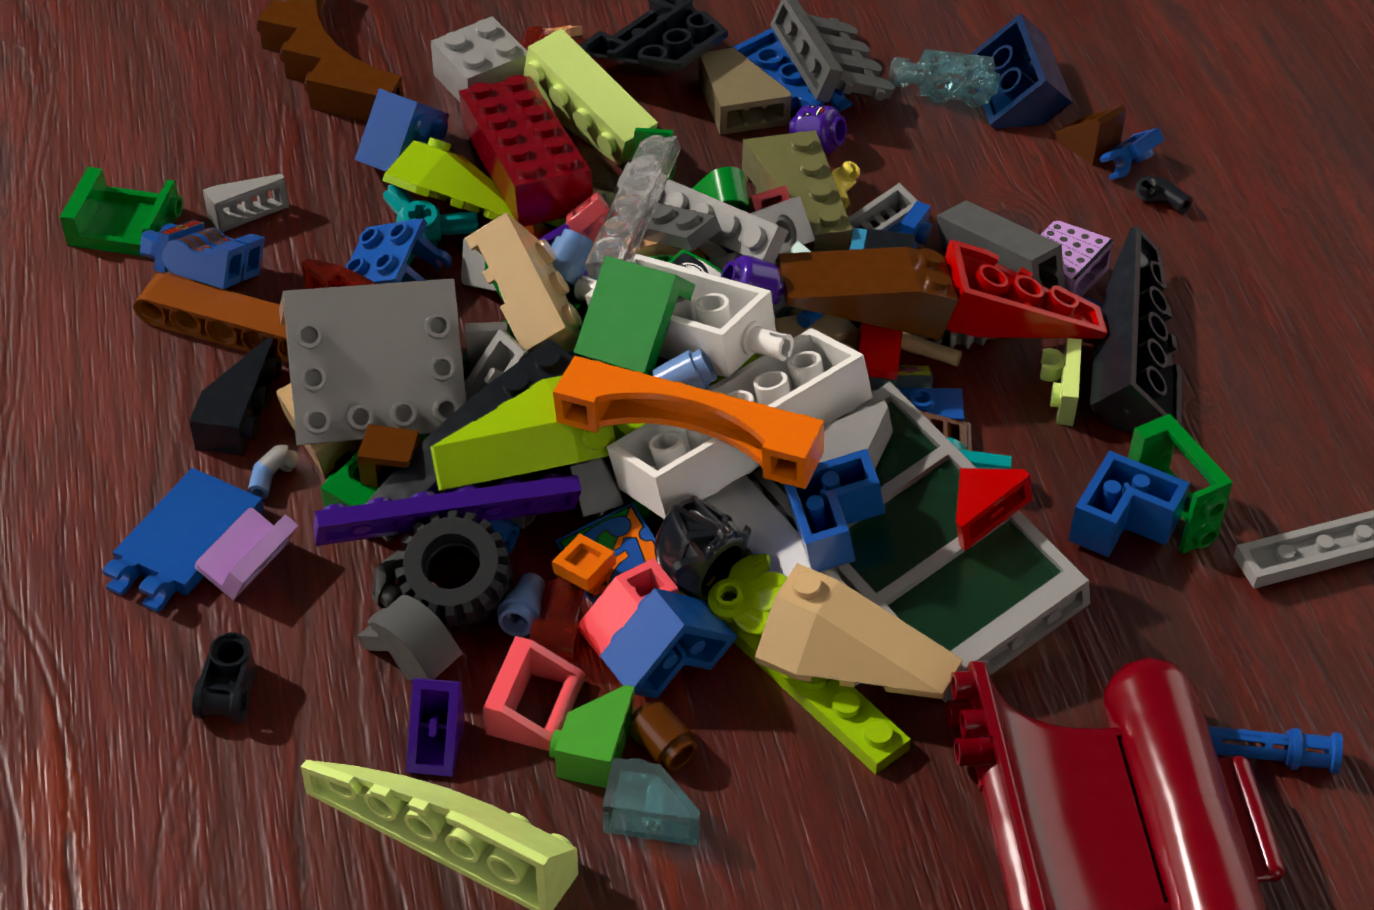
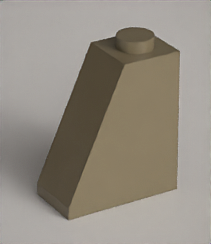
(741, 93)

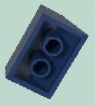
(1030, 77)

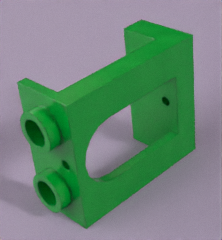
(1204, 509)

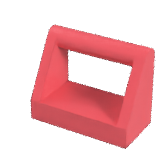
(521, 662)

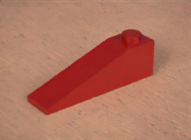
(1012, 303)

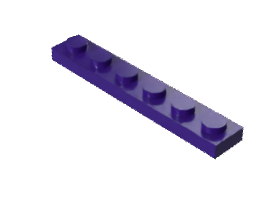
(392, 517)

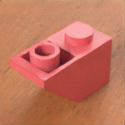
(621, 601)

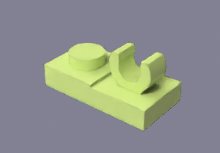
(1067, 367)

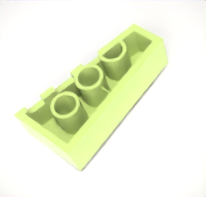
(585, 96)

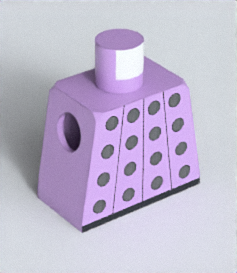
(1084, 255)

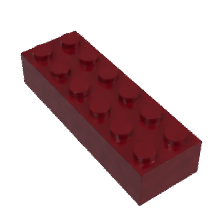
(525, 149)

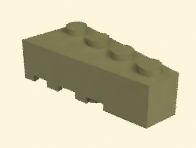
(803, 167)

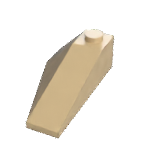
(840, 635)

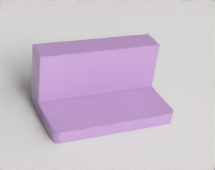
(244, 551)

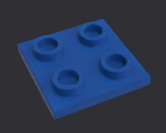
(386, 248)

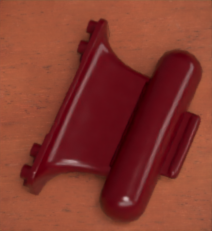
(1120, 810)

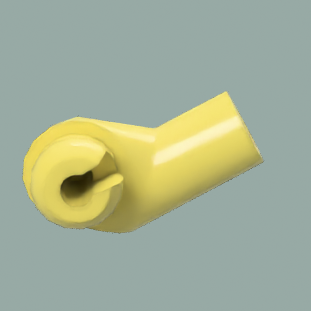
(845, 179)

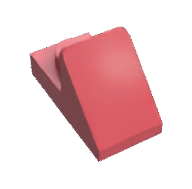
(588, 216)

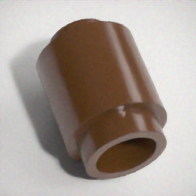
(662, 735)

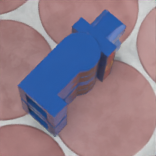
(203, 253)

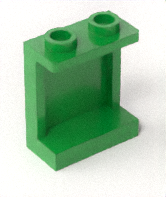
(114, 216)
(630, 315)

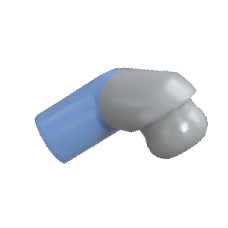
(265, 468)

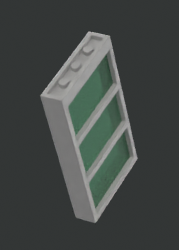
(910, 563)

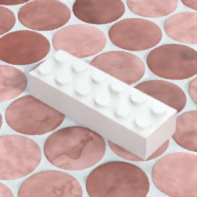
(672, 463)

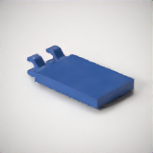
(770, 56)
(176, 536)

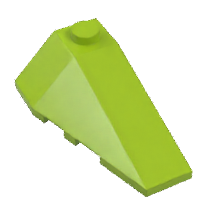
(444, 175)
(515, 441)

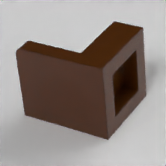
(382, 448)

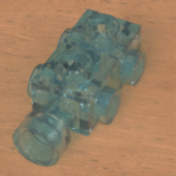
(948, 76)

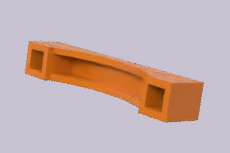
(607, 395)

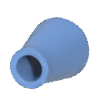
(521, 605)

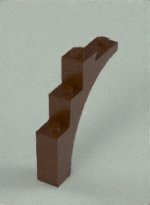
(331, 75)

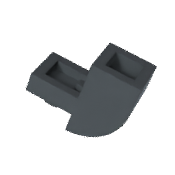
(412, 637)

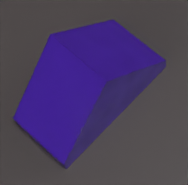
(435, 726)

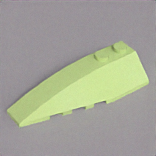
(453, 829)

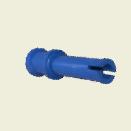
(1294, 747)

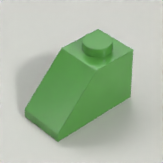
(593, 737)

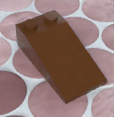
(873, 286)

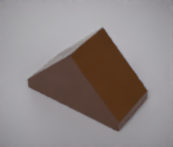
(1093, 134)

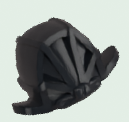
(697, 545)

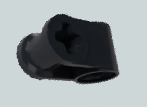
(224, 685)

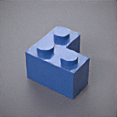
(395, 125)
(837, 495)
(1130, 498)
(663, 638)

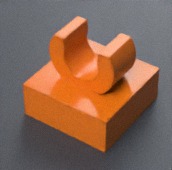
(584, 563)

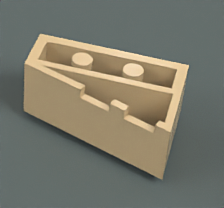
(528, 283)

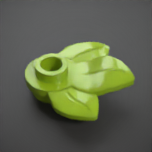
(755, 593)

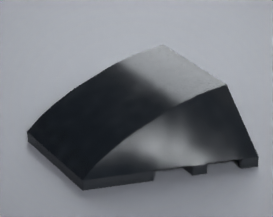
(657, 41)

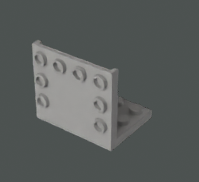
(372, 358)

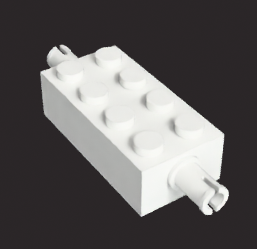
(722, 319)

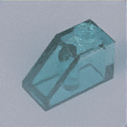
(648, 804)

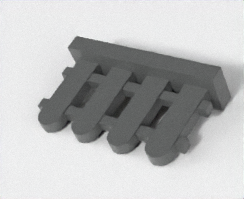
(828, 54)

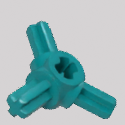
(438, 223)

